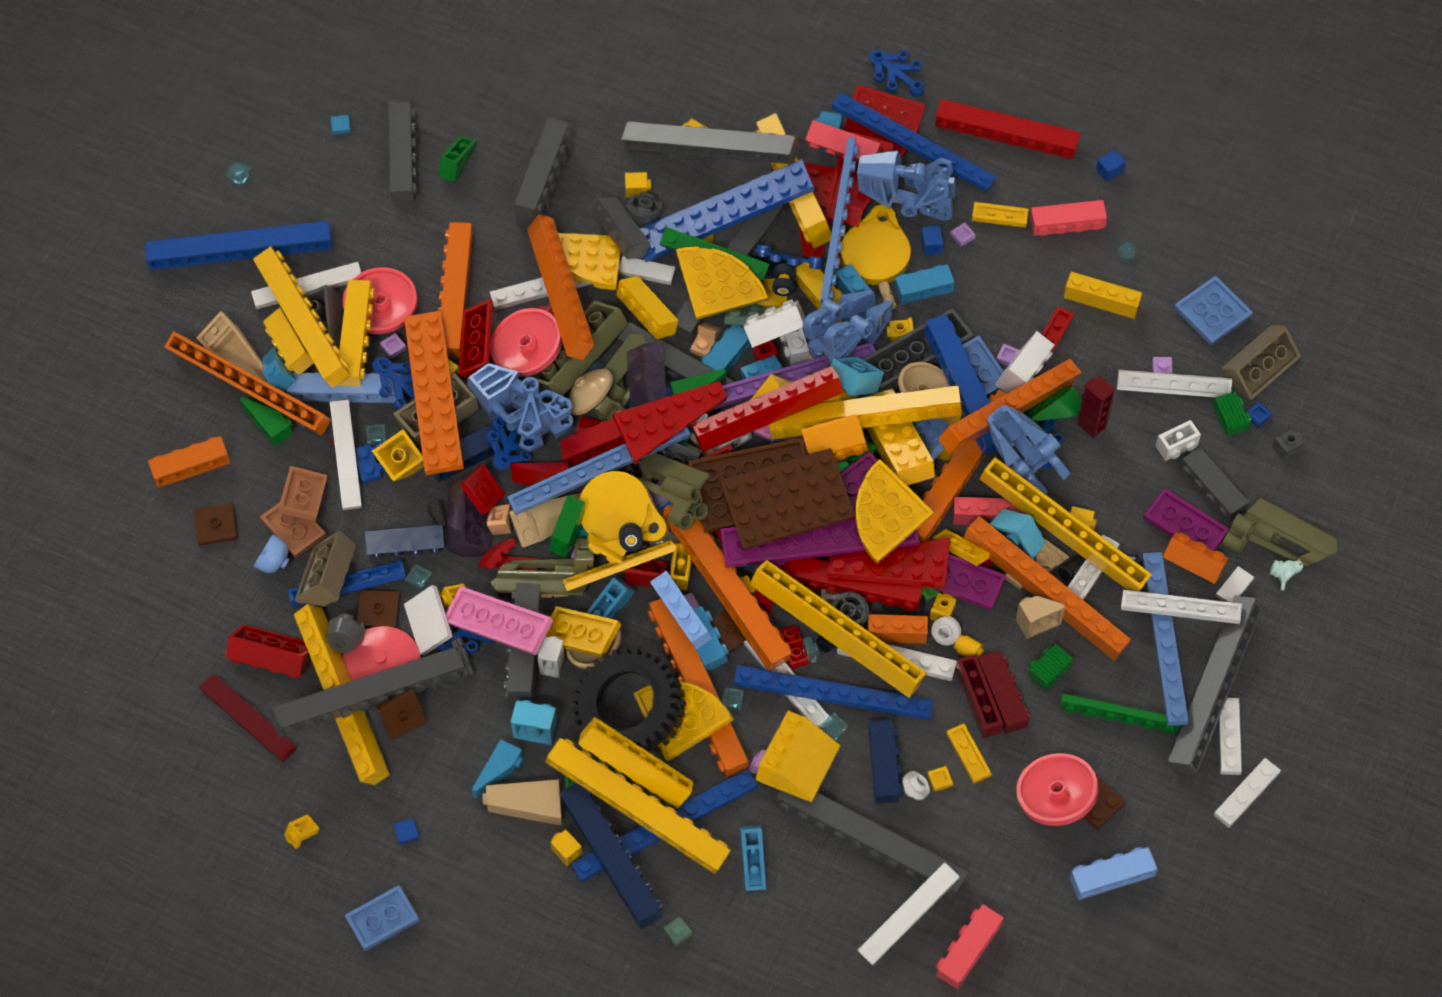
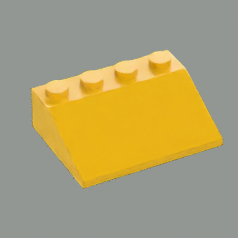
(797, 757)

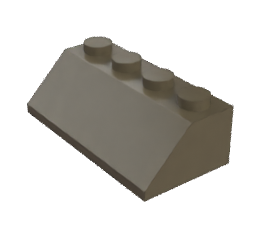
(1262, 361)
(465, 405)
(326, 571)

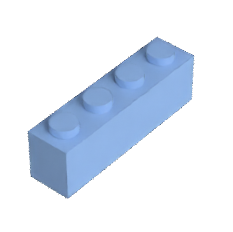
(681, 610)
(1113, 873)

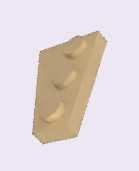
(1048, 557)

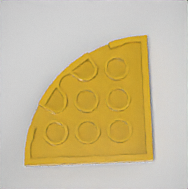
(592, 258)
(718, 281)
(887, 511)
(702, 717)

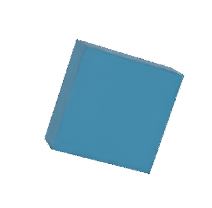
(340, 124)

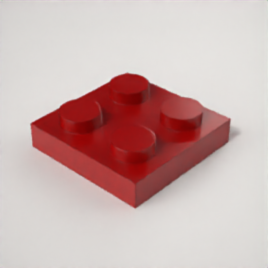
(482, 489)

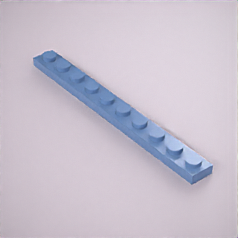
(841, 214)
(578, 476)
(1166, 645)

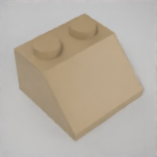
(1038, 615)

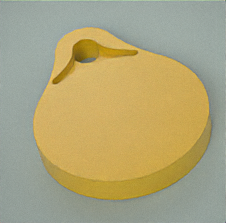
(877, 248)
(617, 500)

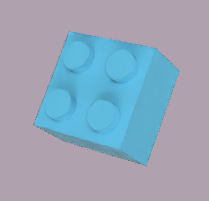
(857, 375)
(1019, 530)
(534, 722)

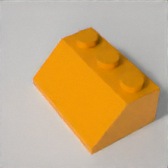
(841, 435)

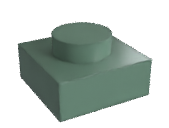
(677, 931)

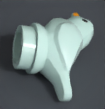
(1285, 570)

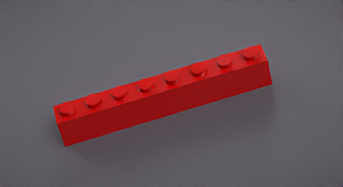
(1007, 129)
(767, 408)
(814, 575)

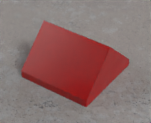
(646, 572)

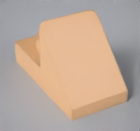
(706, 337)
(498, 520)

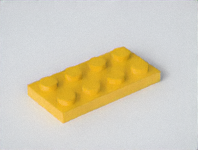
(583, 631)

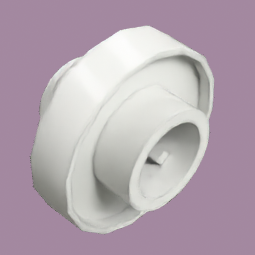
(946, 630)
(916, 785)

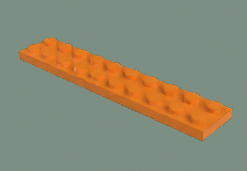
(433, 393)

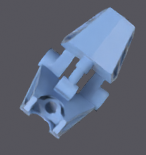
(879, 180)
(859, 318)
(501, 391)
(1009, 429)

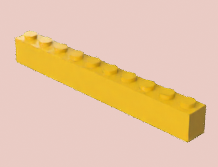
(302, 317)
(875, 410)
(1065, 526)
(837, 628)
(332, 673)
(637, 805)

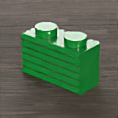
(1232, 413)
(1050, 666)

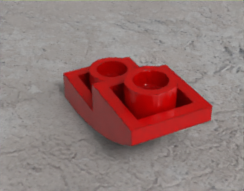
(495, 554)
(798, 654)

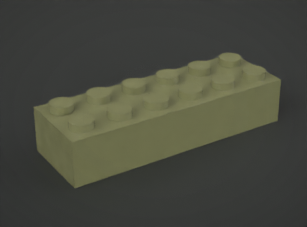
(605, 325)

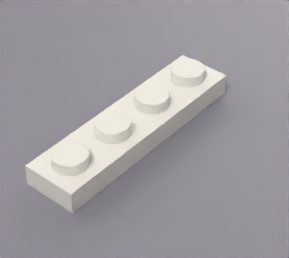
(1087, 575)
(1230, 738)
(1247, 792)

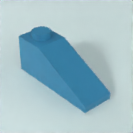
(275, 370)
(612, 598)
(499, 767)
(753, 857)

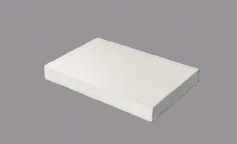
(428, 620)

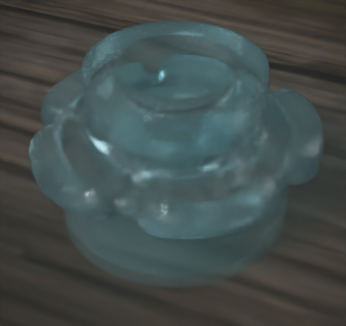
(1127, 246)

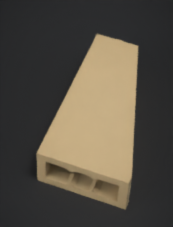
(526, 800)

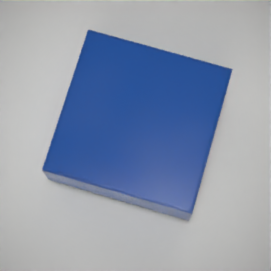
(1259, 414)
(406, 831)

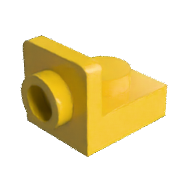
(448, 594)
(300, 830)

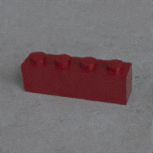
(1095, 406)
(1004, 692)
(979, 696)

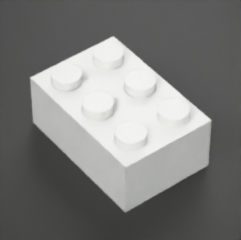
(774, 322)
(1026, 363)

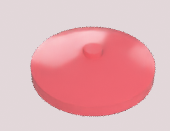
(393, 298)
(526, 341)
(381, 650)
(1057, 789)

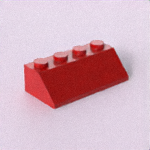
(475, 338)
(268, 651)

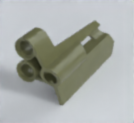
(618, 395)
(679, 486)
(1268, 523)
(551, 580)

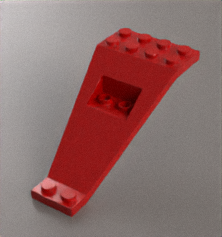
(902, 111)

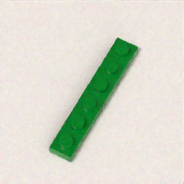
(675, 240)
(1116, 712)

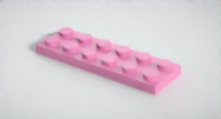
(498, 620)

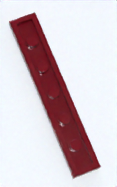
(247, 717)

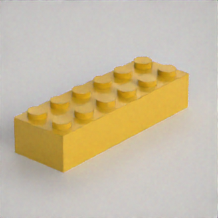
(902, 449)

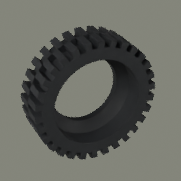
(665, 688)

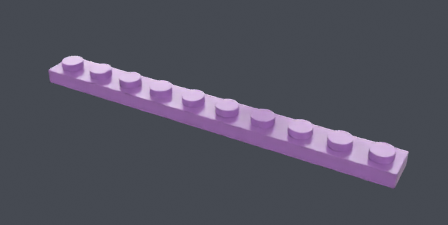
(746, 388)

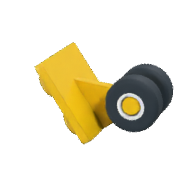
(780, 286)
(629, 540)

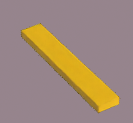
(628, 562)

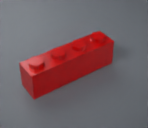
(591, 442)

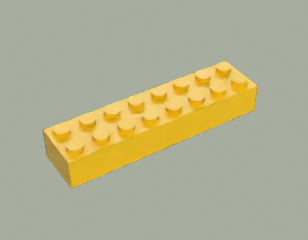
(805, 207)

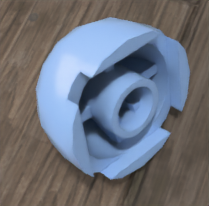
(273, 555)

